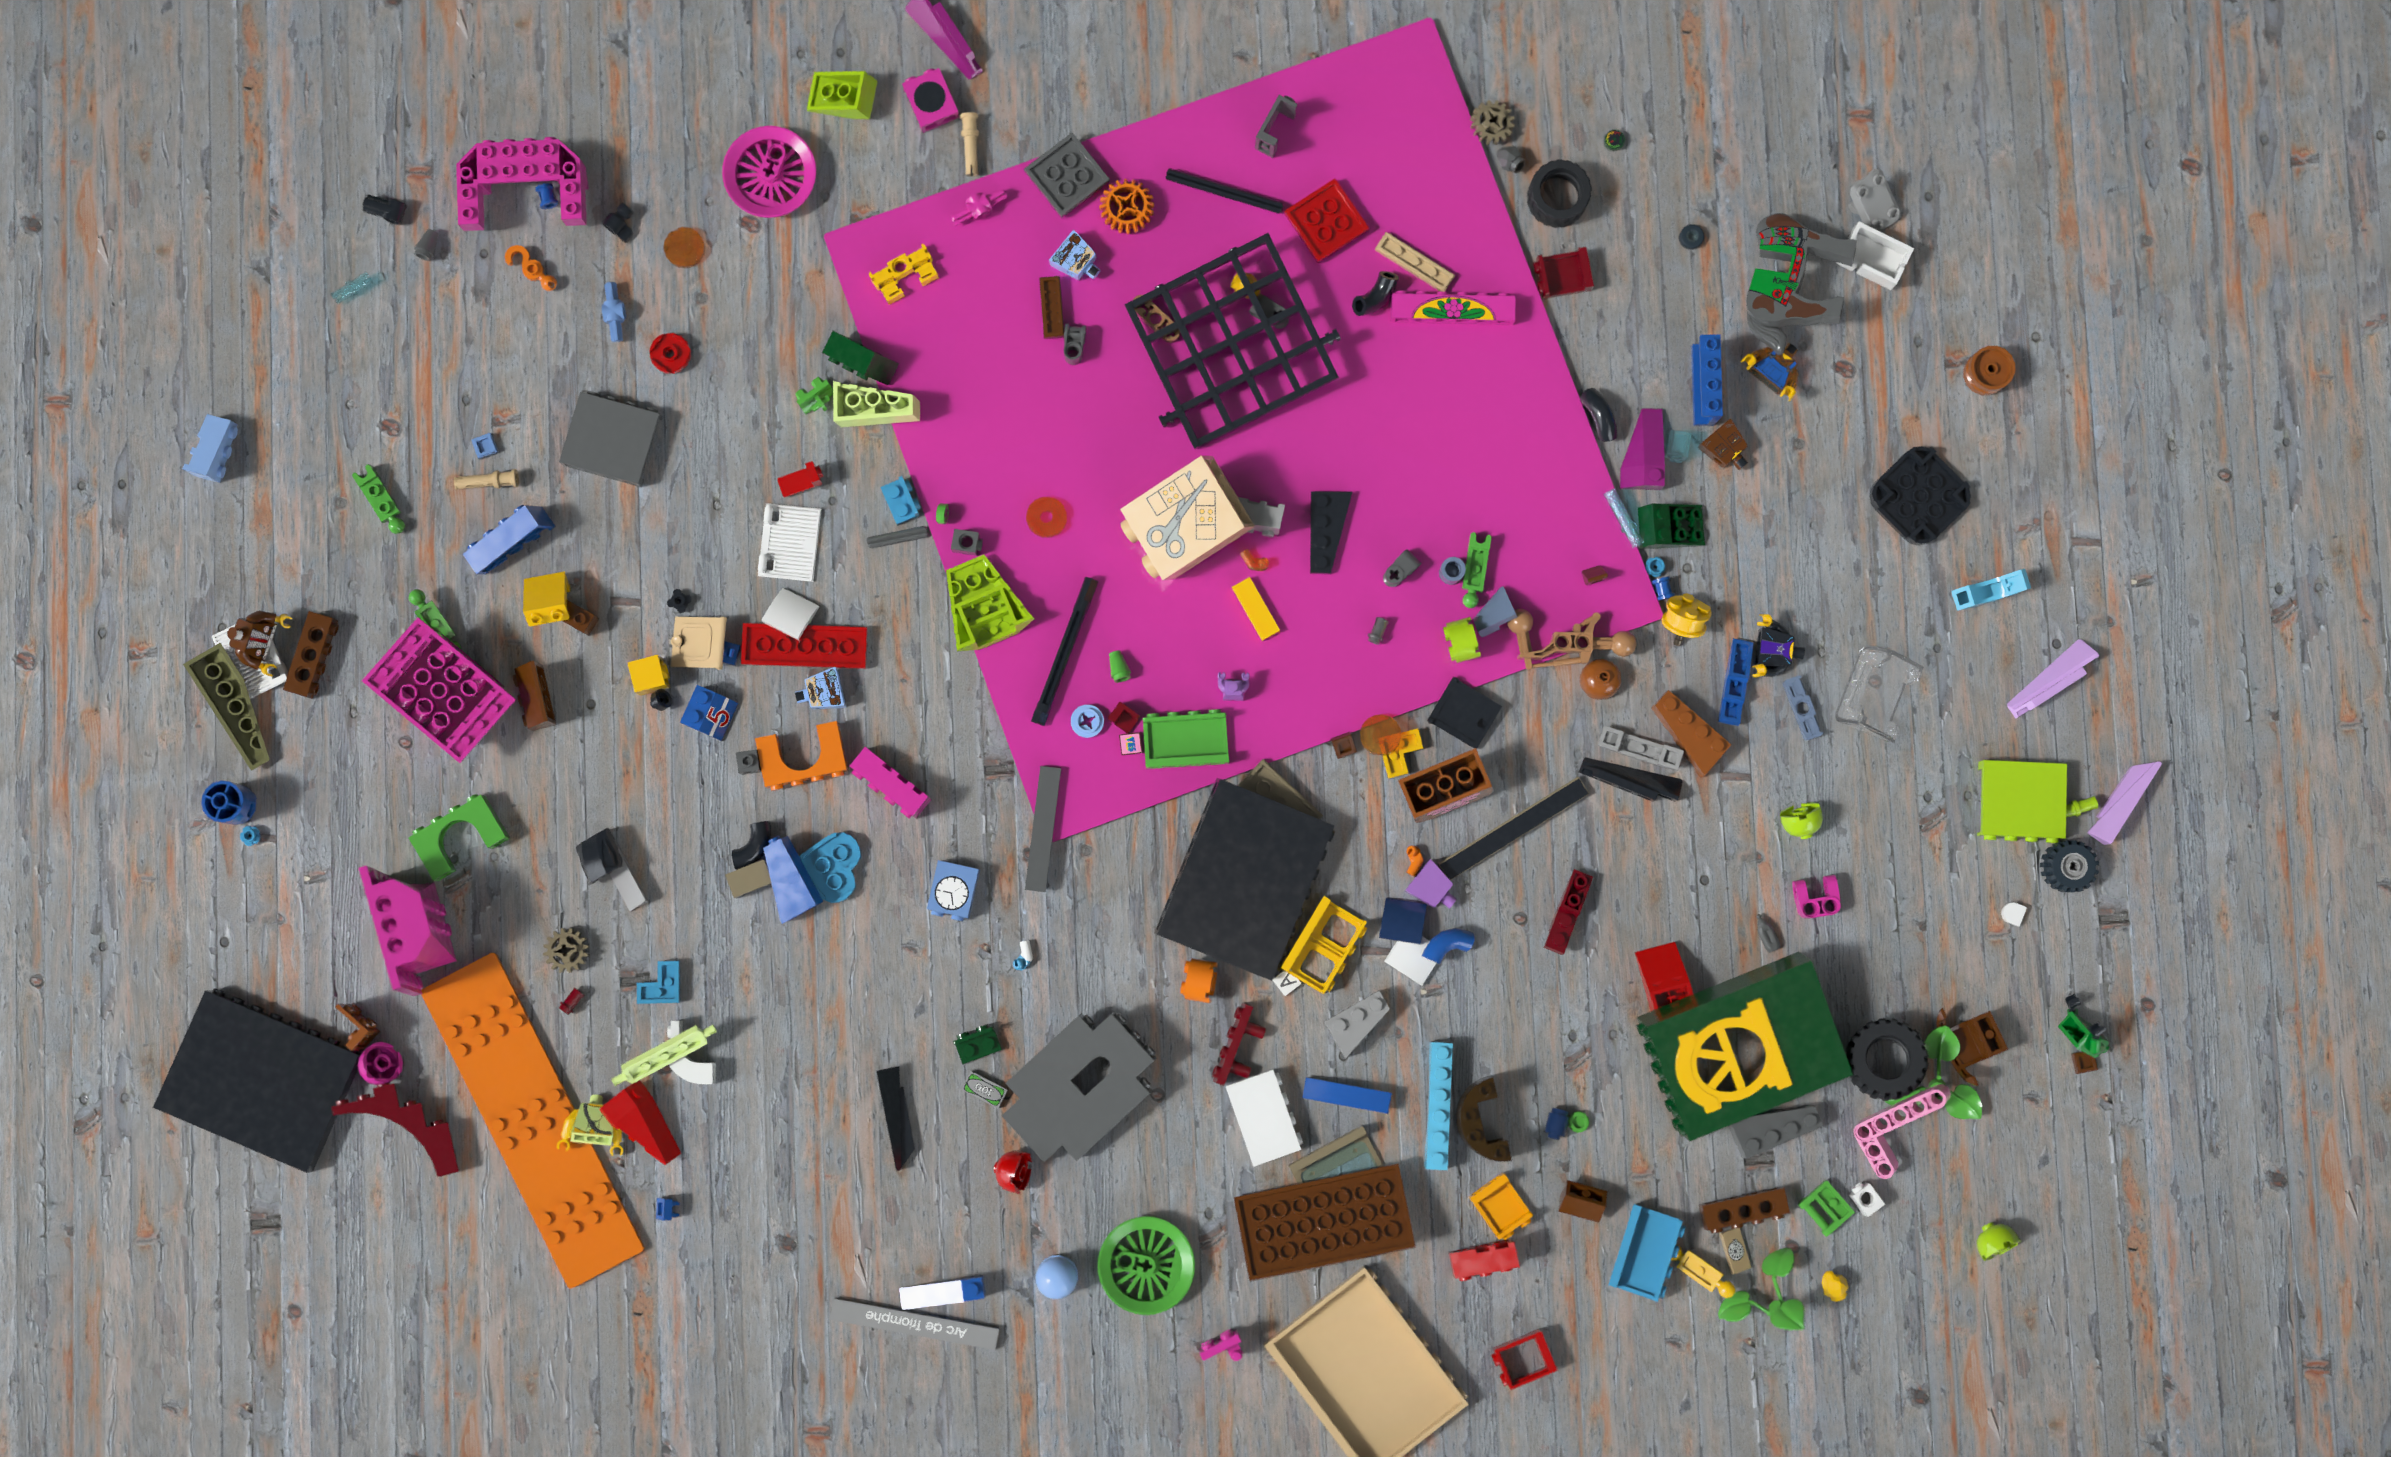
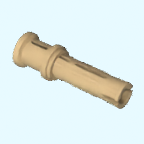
(970, 134)
(495, 479)

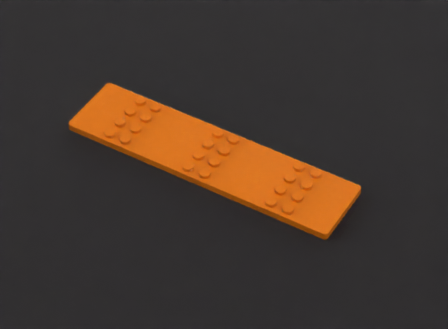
(526, 1115)

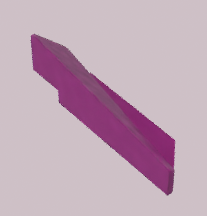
(945, 35)

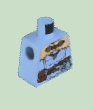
(1075, 258)
(823, 691)

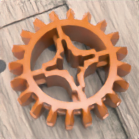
(1119, 221)

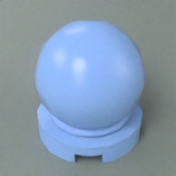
(1056, 1277)

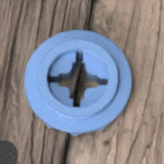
(1096, 723)

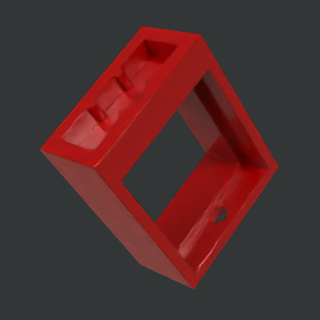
(1549, 1368)

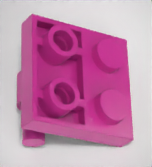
(1228, 1340)

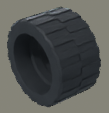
(1559, 169)

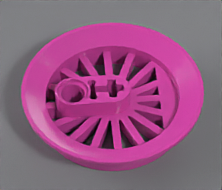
(750, 201)

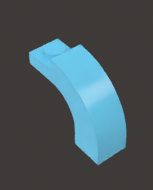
(1991, 590)

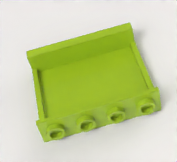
(2023, 800)

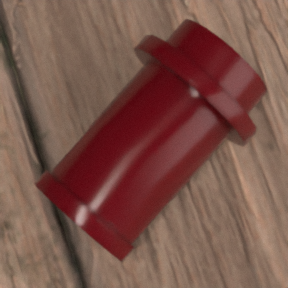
(571, 1001)

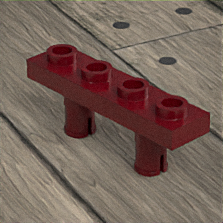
(1227, 1054)

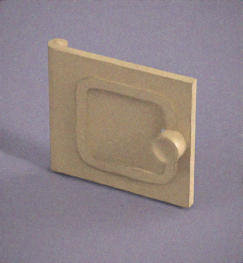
(702, 642)

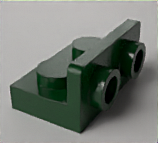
(977, 1044)

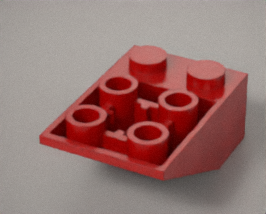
(1663, 975)

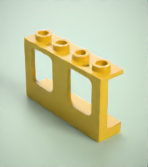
(1312, 939)

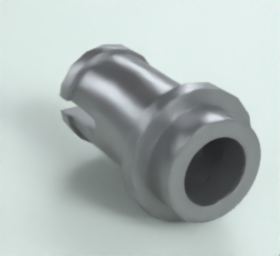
(1377, 631)

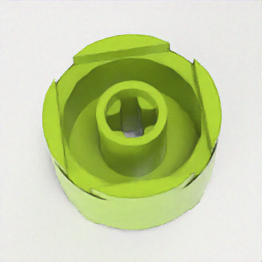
(1462, 640)

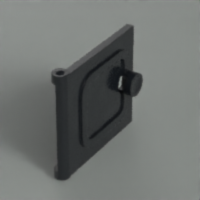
(1464, 713)

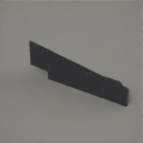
(1632, 780)
(896, 1115)

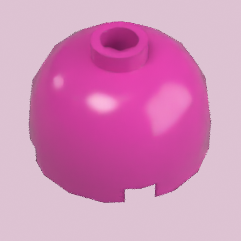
(380, 1063)

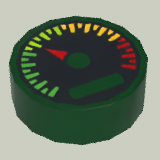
(1614, 140)

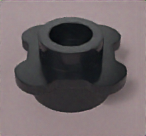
(685, 600)

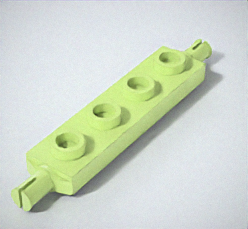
(663, 1054)

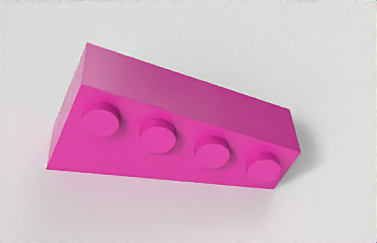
(889, 782)

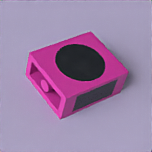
(930, 99)

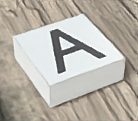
(1286, 982)

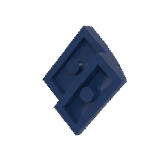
(1403, 921)

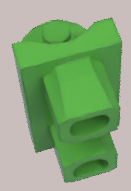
(816, 397)

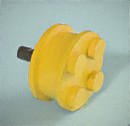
(1686, 617)

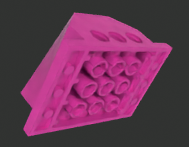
(439, 689)
(408, 928)

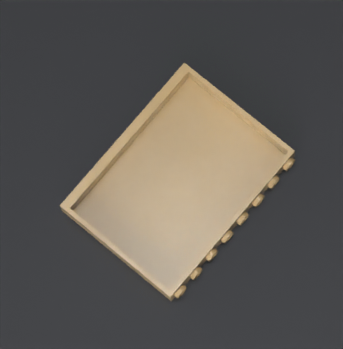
(1366, 1370)

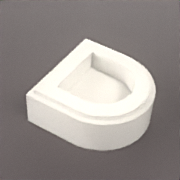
(2013, 913)

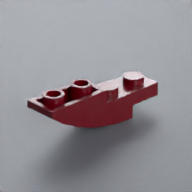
(1568, 912)

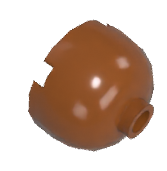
(1596, 687)

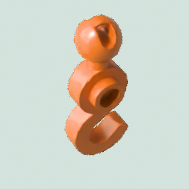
(531, 268)

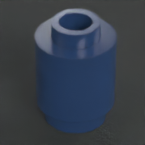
(1556, 1123)

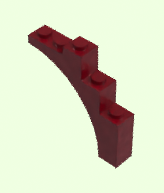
(385, 1103)

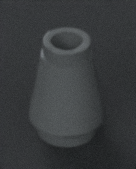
(426, 246)

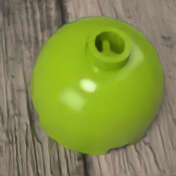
(1802, 821)
(1996, 1240)

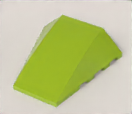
(983, 605)

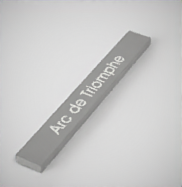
(914, 1323)

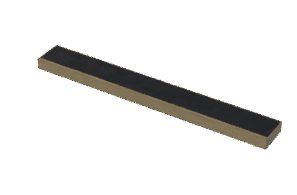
(1513, 828)

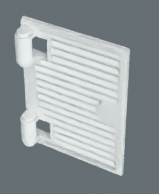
(790, 542)
(254, 679)

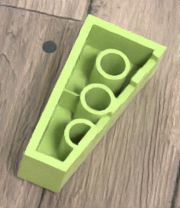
(872, 406)

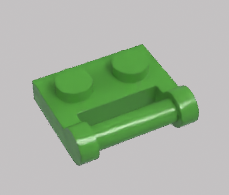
(1831, 1203)

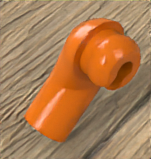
(1416, 860)

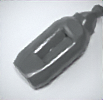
(1767, 935)

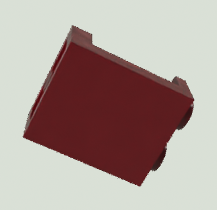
(1564, 273)

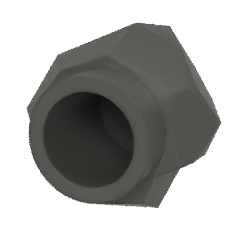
(1511, 159)

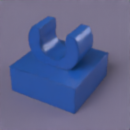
(731, 653)
(664, 1209)

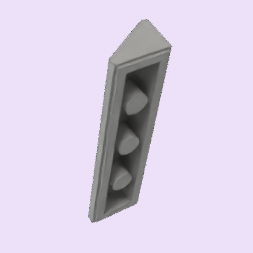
(628, 884)

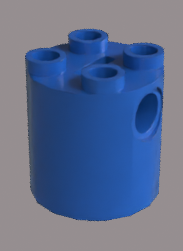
(228, 802)

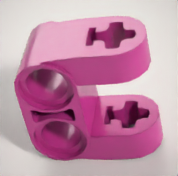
(1831, 893)

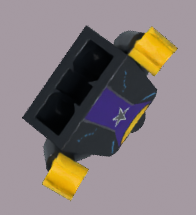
(1774, 648)

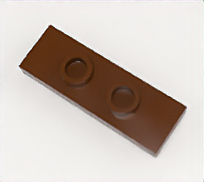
(1051, 307)

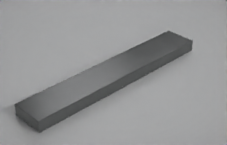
(1043, 829)

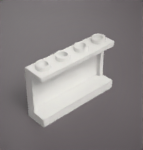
(1264, 1117)

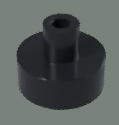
(660, 700)

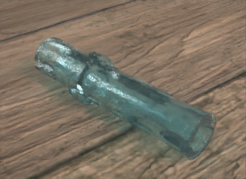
(1623, 518)

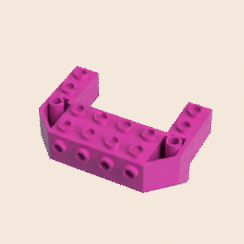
(520, 162)

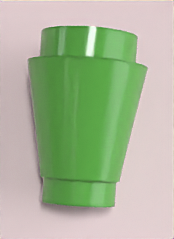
(1119, 669)

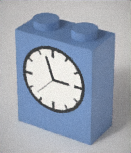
(953, 890)

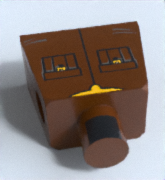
(1725, 446)

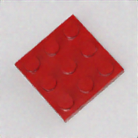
(1326, 220)

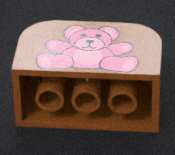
(1446, 786)

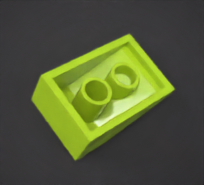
(842, 94)

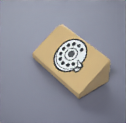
(1735, 1250)

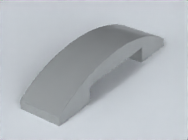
(1640, 748)

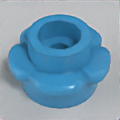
(1660, 566)
(255, 835)

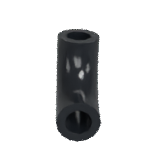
(1377, 296)
(1601, 414)
(753, 850)

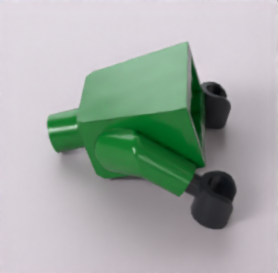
(2081, 1033)

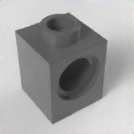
(959, 536)
(748, 762)

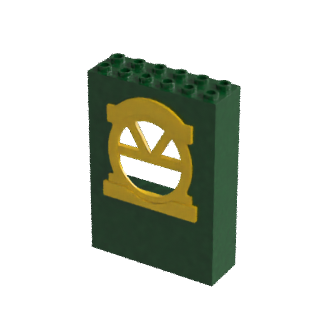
(1776, 1003)

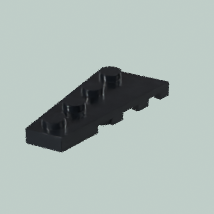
(1326, 526)

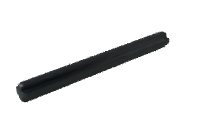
(1224, 191)

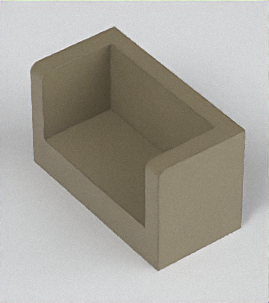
(748, 878)

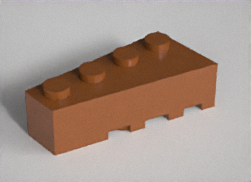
(1691, 733)

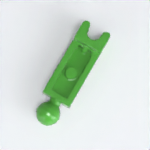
(380, 499)
(1475, 569)

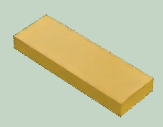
(1255, 609)

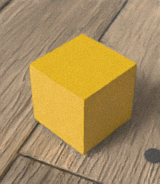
(649, 674)

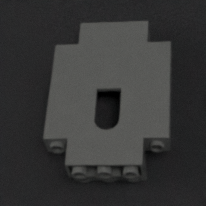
(1055, 1110)

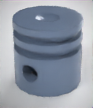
(1452, 570)

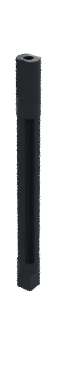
(1079, 611)

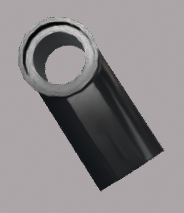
(390, 211)

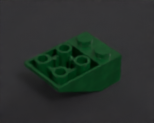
(1671, 526)

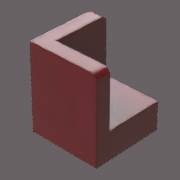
(1123, 717)

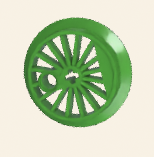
(1180, 1273)

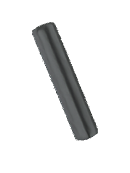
(897, 537)

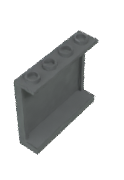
(610, 438)

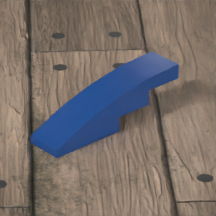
(1735, 682)
(1347, 1095)

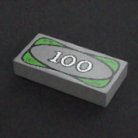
(984, 1089)

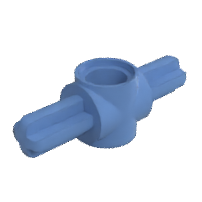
(613, 312)

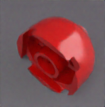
(1012, 1171)

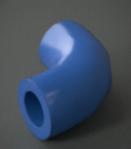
(1447, 941)

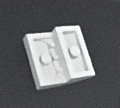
(790, 613)
(1409, 960)

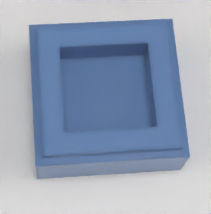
(485, 446)

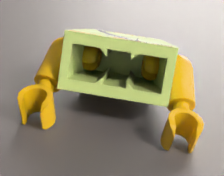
(590, 1126)

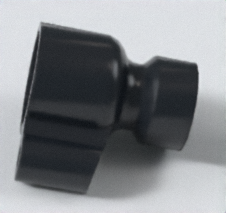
(616, 222)

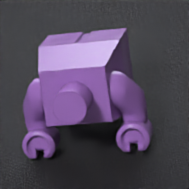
(1234, 689)

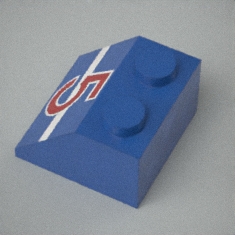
(709, 712)

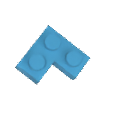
(666, 989)

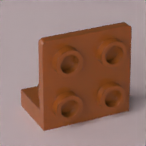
(367, 1030)

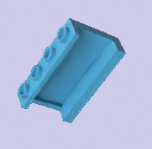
(1647, 1253)

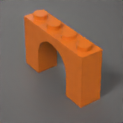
(830, 762)

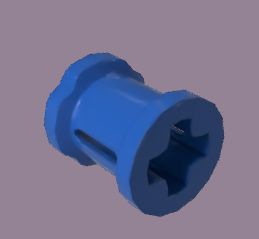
(546, 196)
(1663, 588)

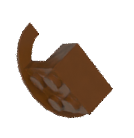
(1978, 1041)

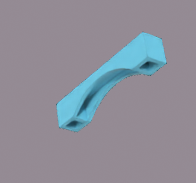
(1438, 1106)

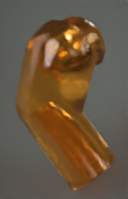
(1252, 563)

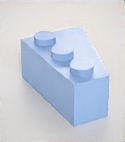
(213, 448)

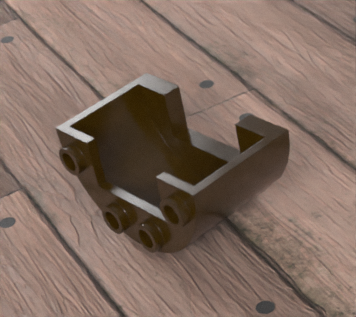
(1470, 1124)

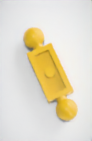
(1703, 1273)

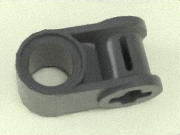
(1270, 309)
(1074, 340)
(1403, 567)

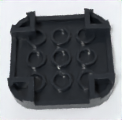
(1920, 495)

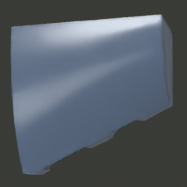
(1494, 613)

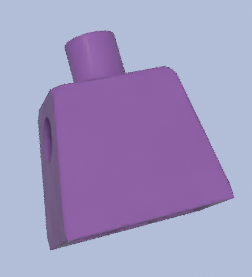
(1431, 886)

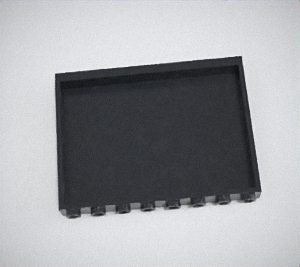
(1245, 879)
(258, 1080)

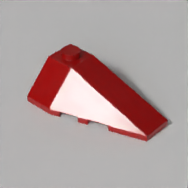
(640, 1118)

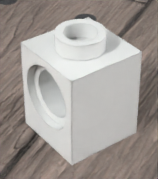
(1874, 1202)

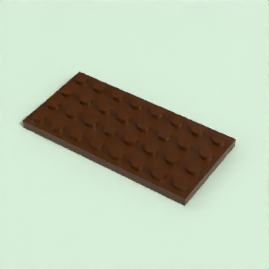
(1324, 1222)

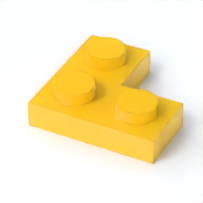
(1395, 761)

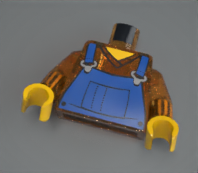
(1775, 371)

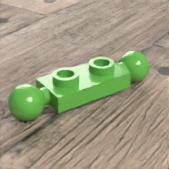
(431, 615)

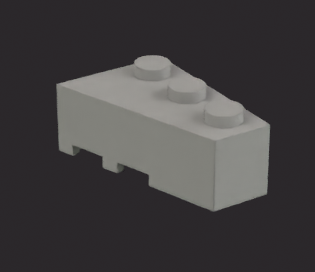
(1265, 517)
(1356, 1022)

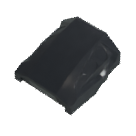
(599, 855)

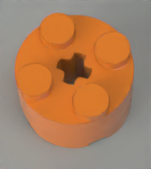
(1199, 980)

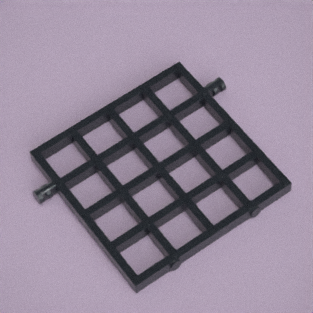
(1231, 341)

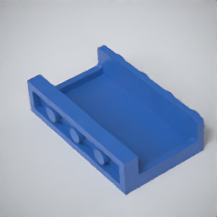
(1707, 380)

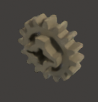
(1488, 130)
(567, 959)

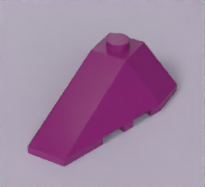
(1645, 458)

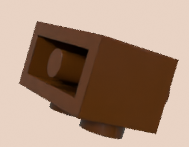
(1583, 1201)

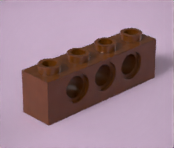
(301, 662)
(1711, 1210)

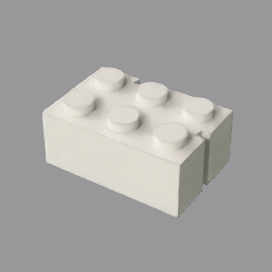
(1878, 256)

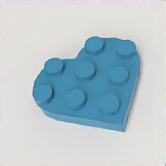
(831, 866)

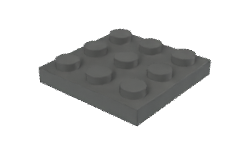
(1066, 175)

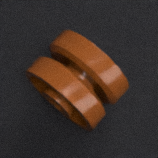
(1989, 370)

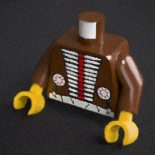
(253, 638)

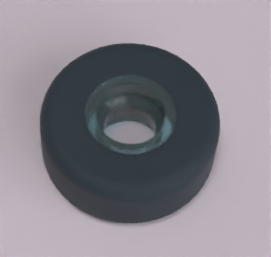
(1696, 231)

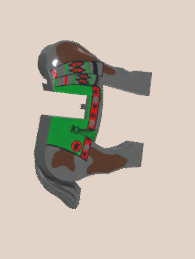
(1774, 295)

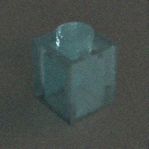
(1677, 446)

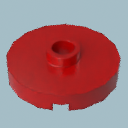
(666, 343)

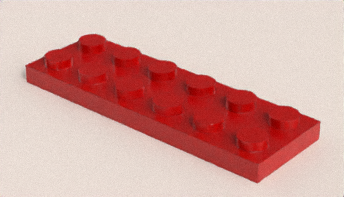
(816, 647)

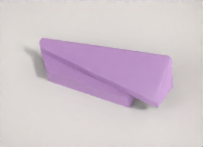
(2054, 678)
(2122, 802)

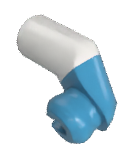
(1025, 957)

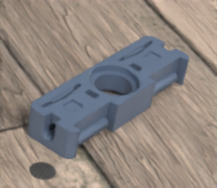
(1796, 694)

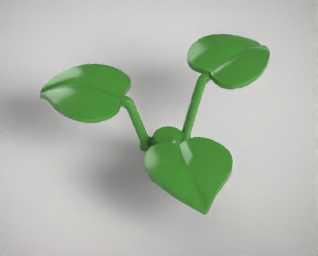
(1964, 1101)
(1782, 1313)

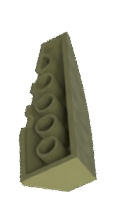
(229, 699)

